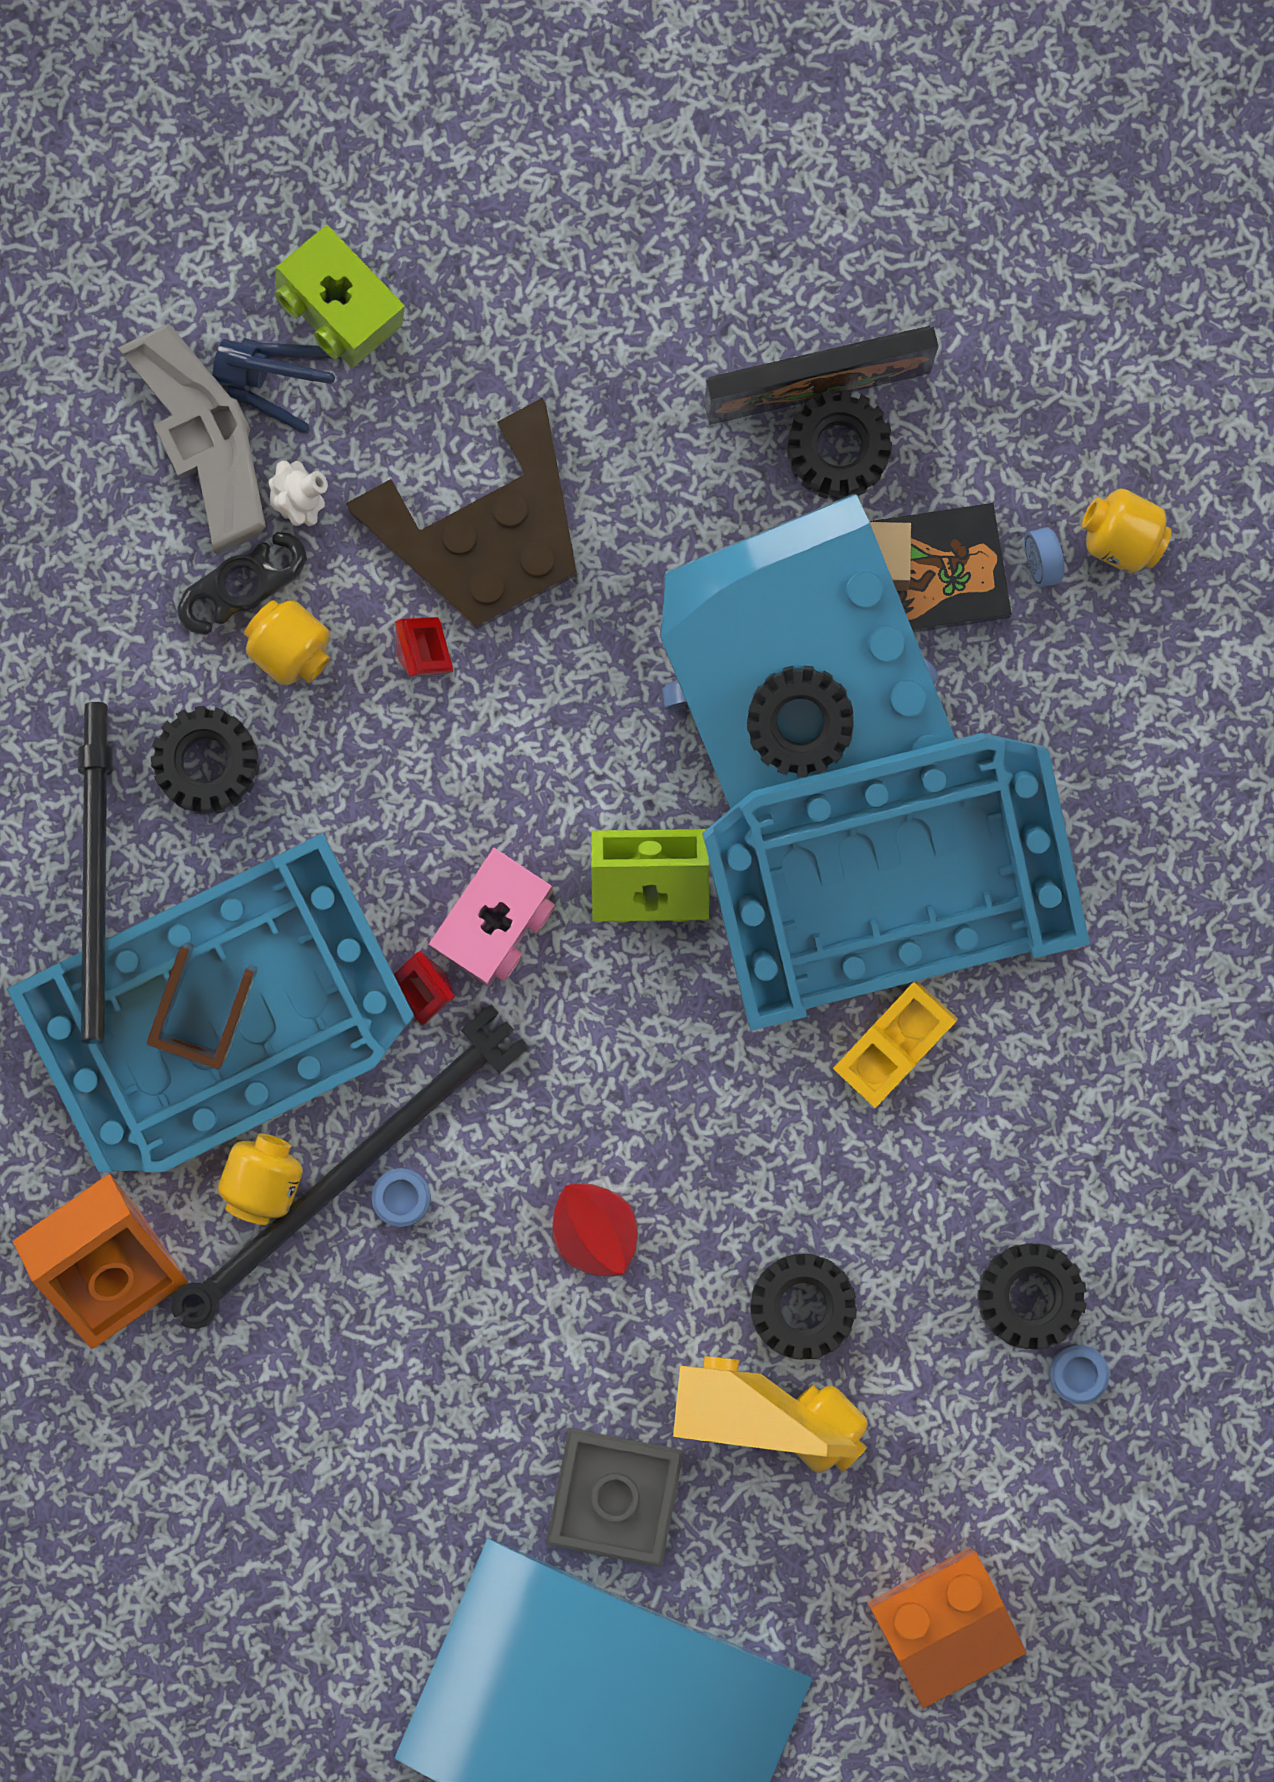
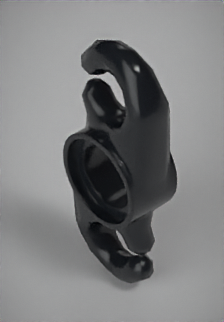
(214, 584)

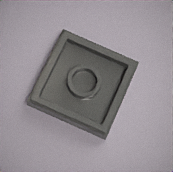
(615, 1497)

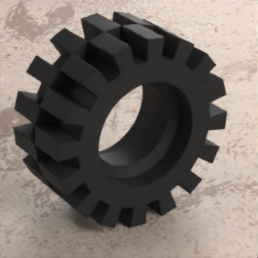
(845, 411)
(185, 731)
(790, 755)
(1067, 1289)
(839, 1306)

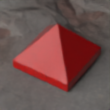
(422, 646)
(424, 986)

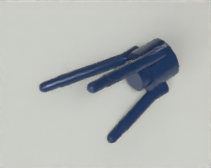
(247, 364)

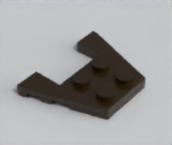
(495, 548)

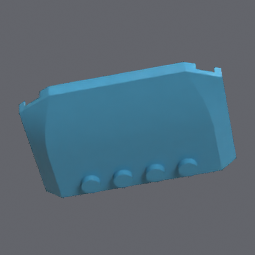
(797, 599)
(893, 874)
(311, 1021)

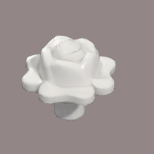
(297, 493)

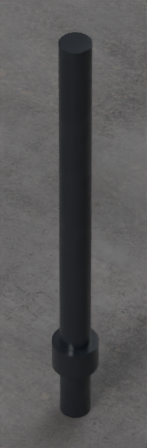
(95, 763)

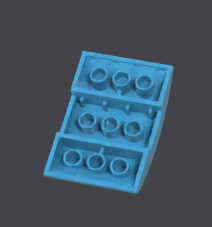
(590, 1687)

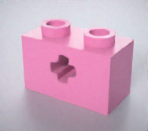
(496, 885)

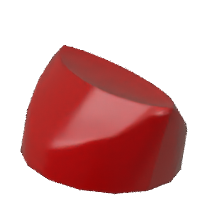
(594, 1230)

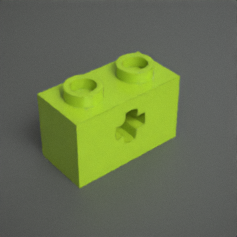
(332, 269)
(649, 875)

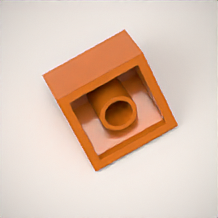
(99, 1262)
(947, 1627)

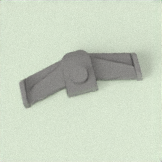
(202, 434)

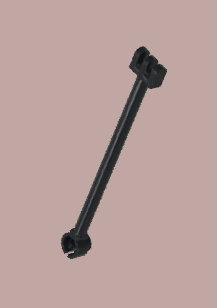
(483, 1050)

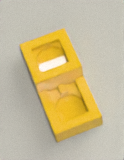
(895, 1043)

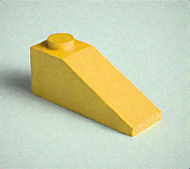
(750, 1411)

